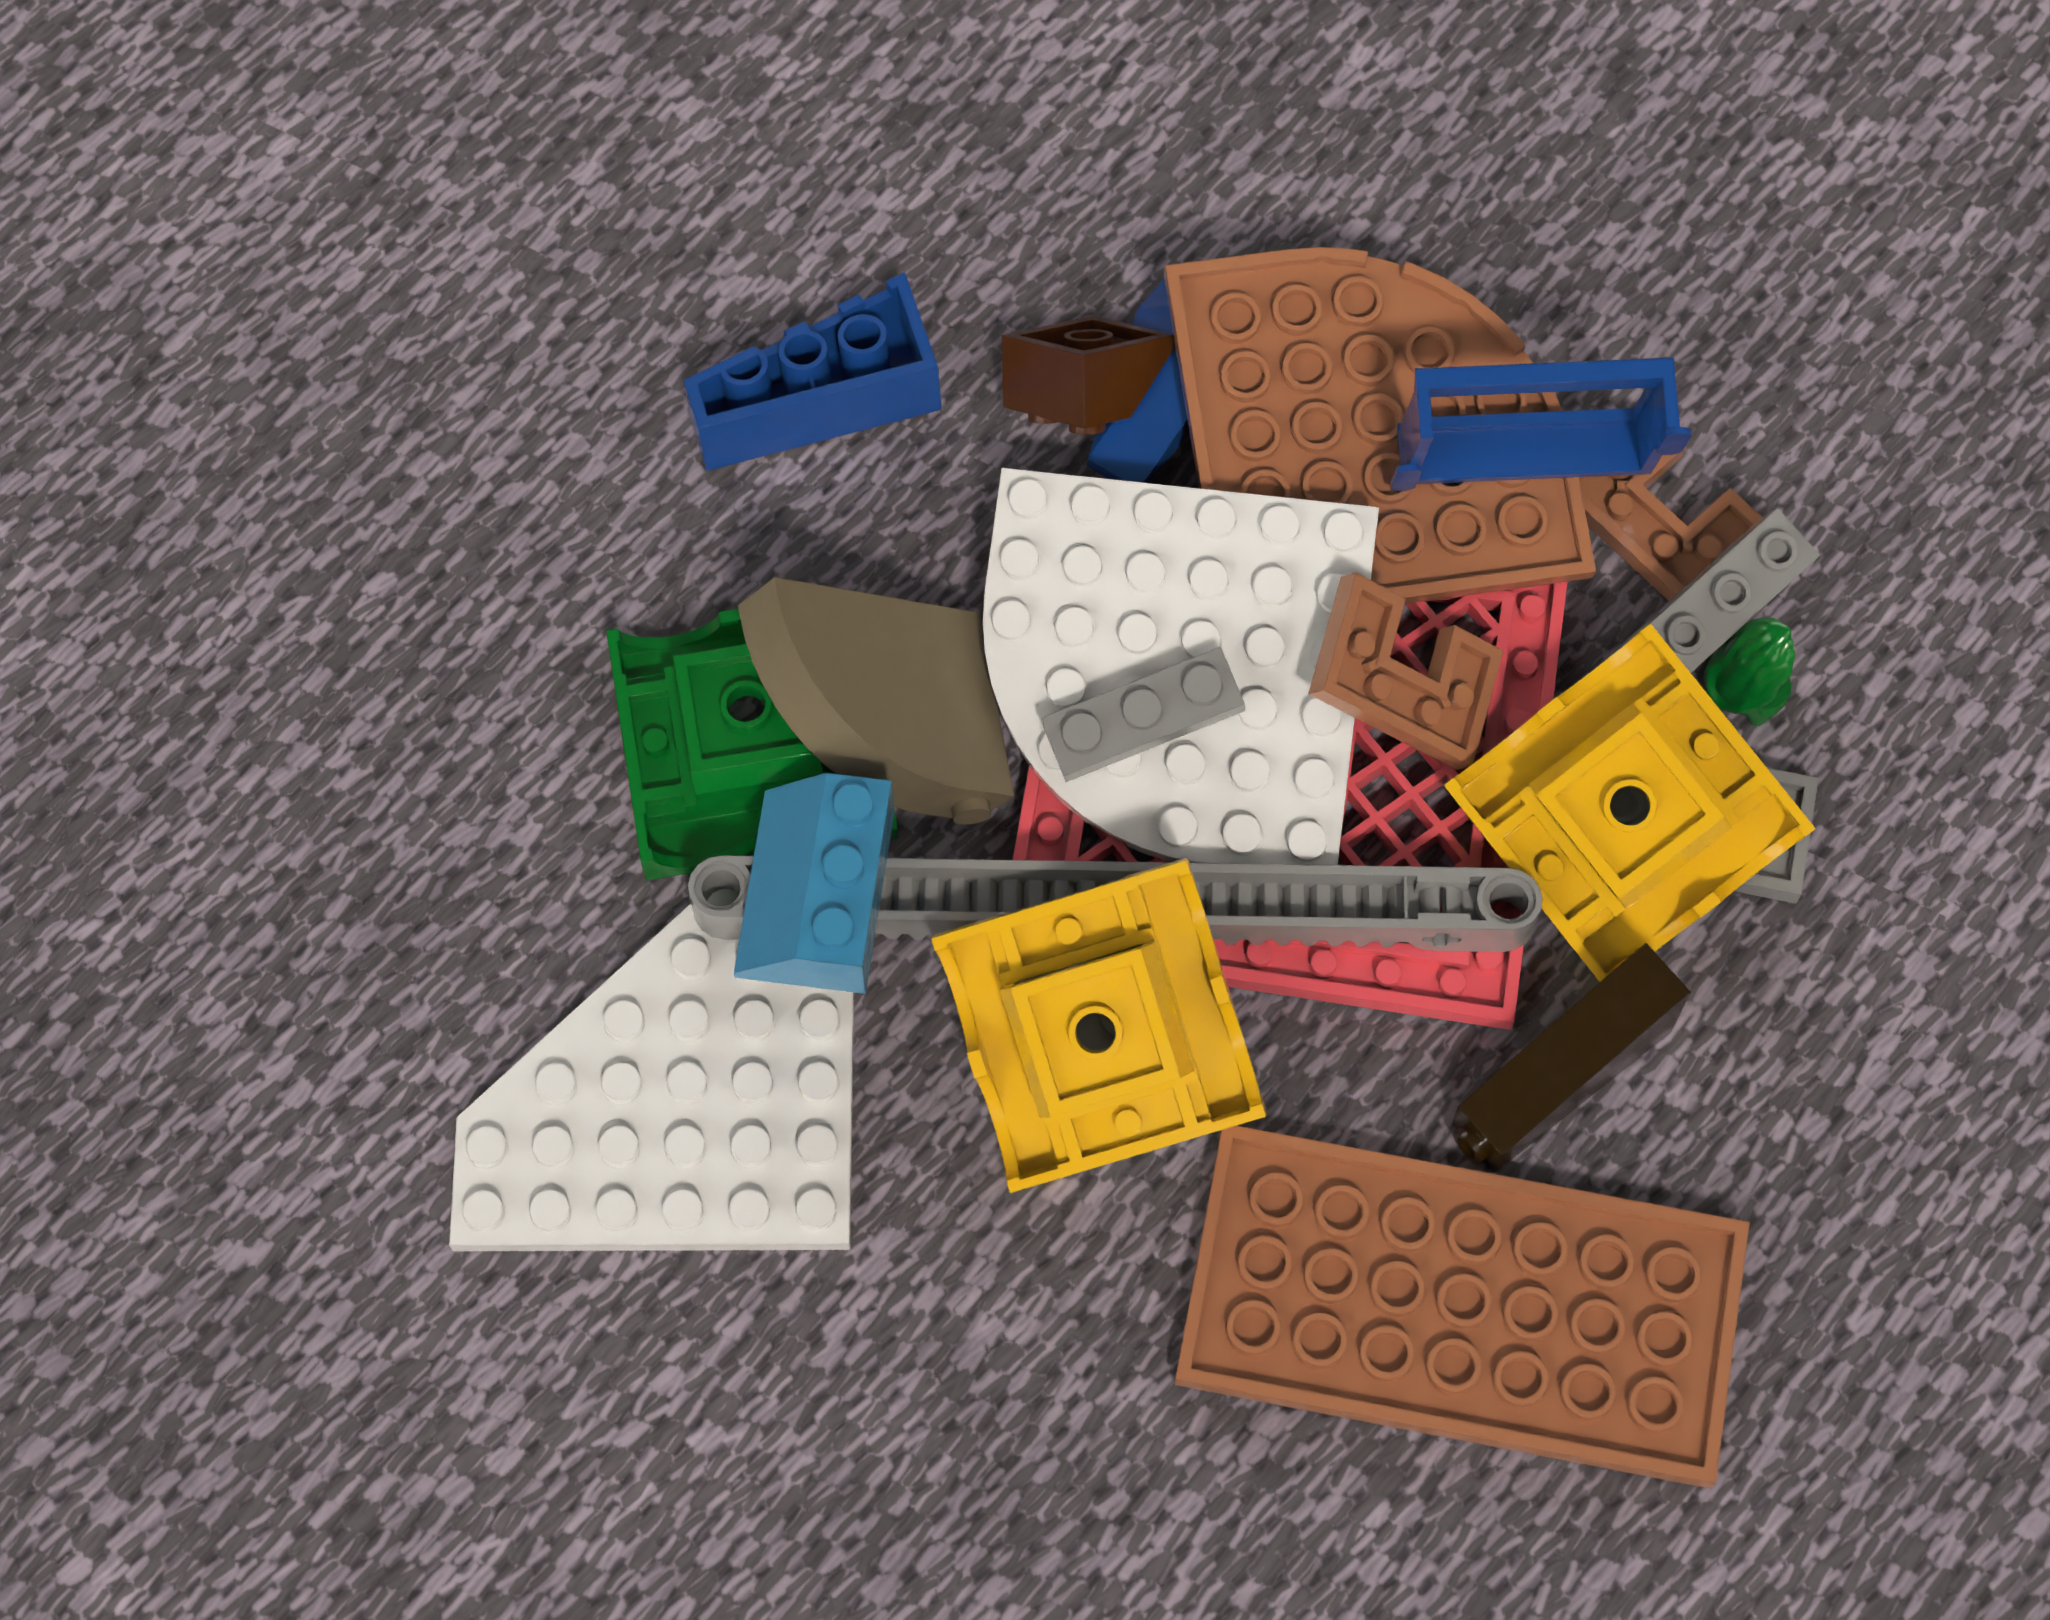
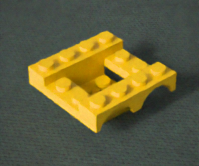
(1646, 727)
(1177, 1043)

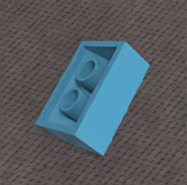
(817, 883)

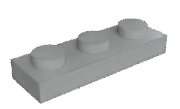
(1143, 714)

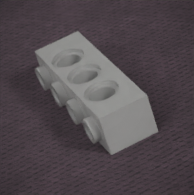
(1731, 589)

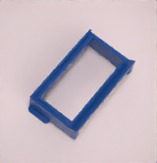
(1539, 442)

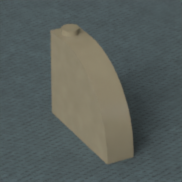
(884, 692)

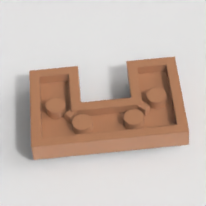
(1652, 535)
(1431, 712)

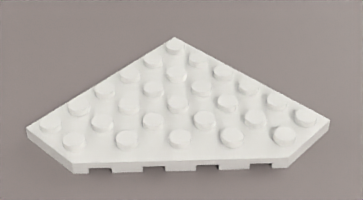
(668, 1116)

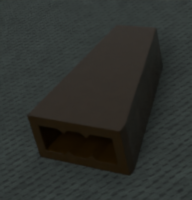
(1571, 1059)

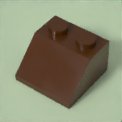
(1081, 371)

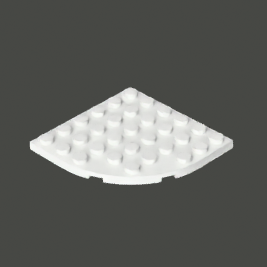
(1134, 577)

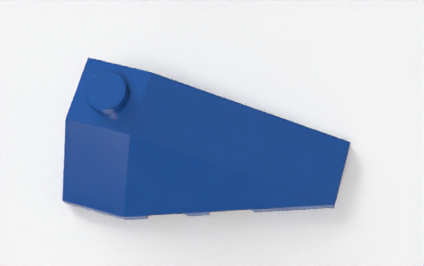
(1142, 444)

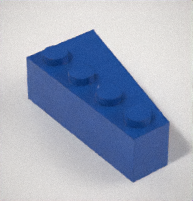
(819, 381)

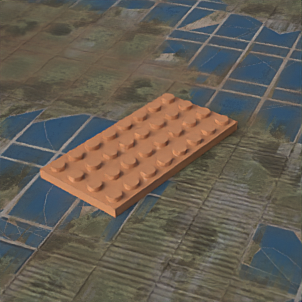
(1465, 1305)

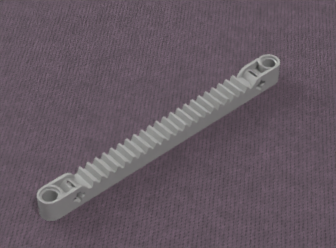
(1238, 899)

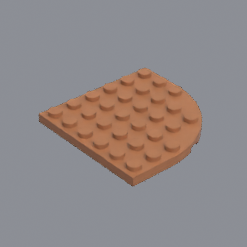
(1298, 393)

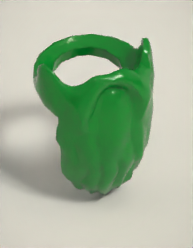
(1752, 670)

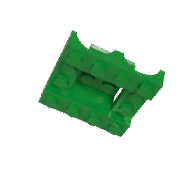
(688, 762)

